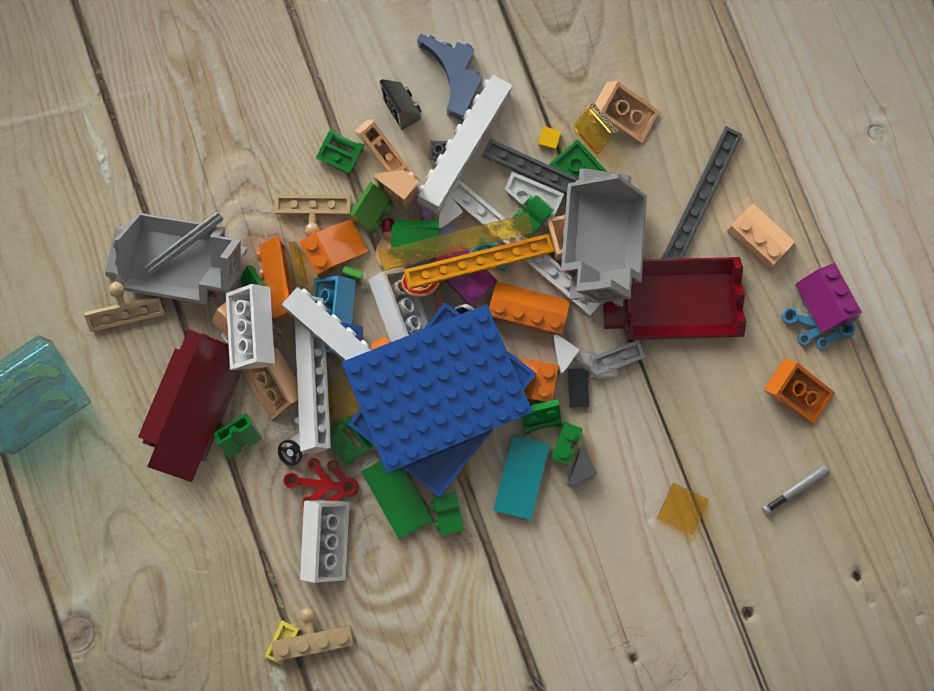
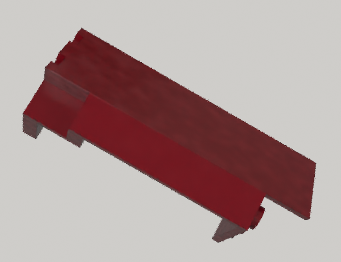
(189, 405)

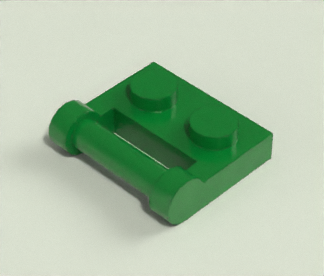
(337, 157)
(542, 411)
(343, 445)

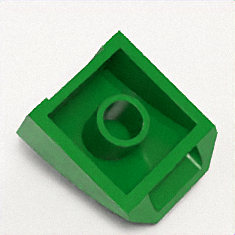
(412, 231)

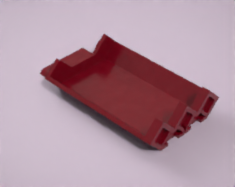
(683, 300)

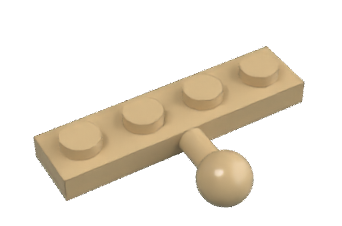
(312, 205)
(123, 312)
(313, 641)

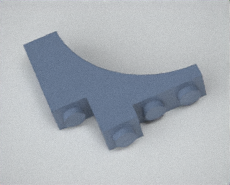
(455, 62)

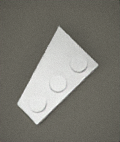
(522, 188)

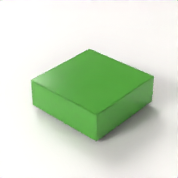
(353, 274)

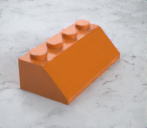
(276, 275)
(528, 309)

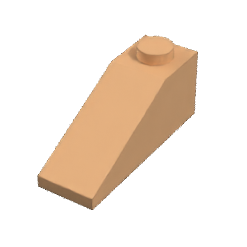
(380, 146)

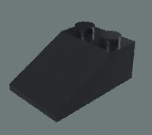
(399, 103)

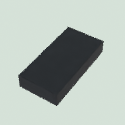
(578, 387)

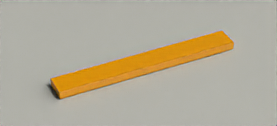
(478, 261)

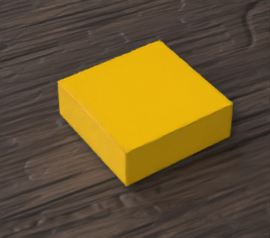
(549, 138)

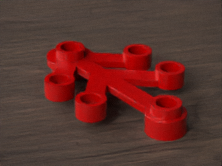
(325, 483)

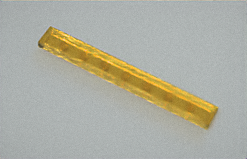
(455, 242)

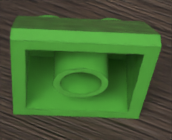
(371, 208)

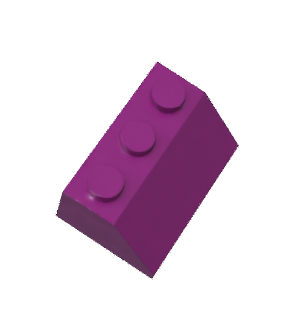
(470, 286)
(828, 298)

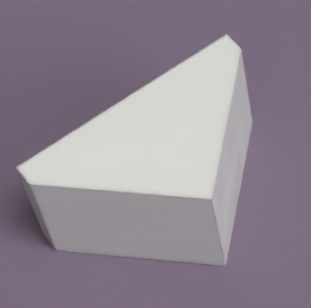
(449, 213)
(564, 352)

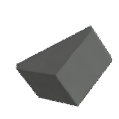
(582, 468)

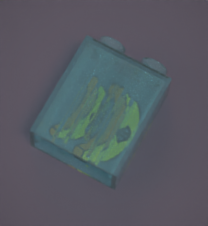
(35, 394)

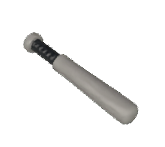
(805, 483)

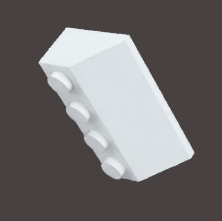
(399, 310)
(250, 327)
(324, 541)

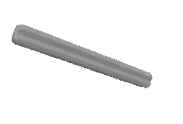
(183, 243)

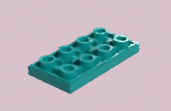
(521, 477)

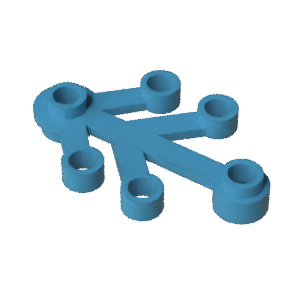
(814, 332)

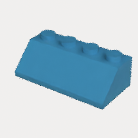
(337, 297)

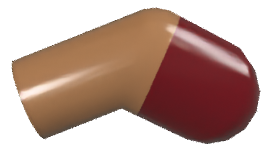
(387, 228)

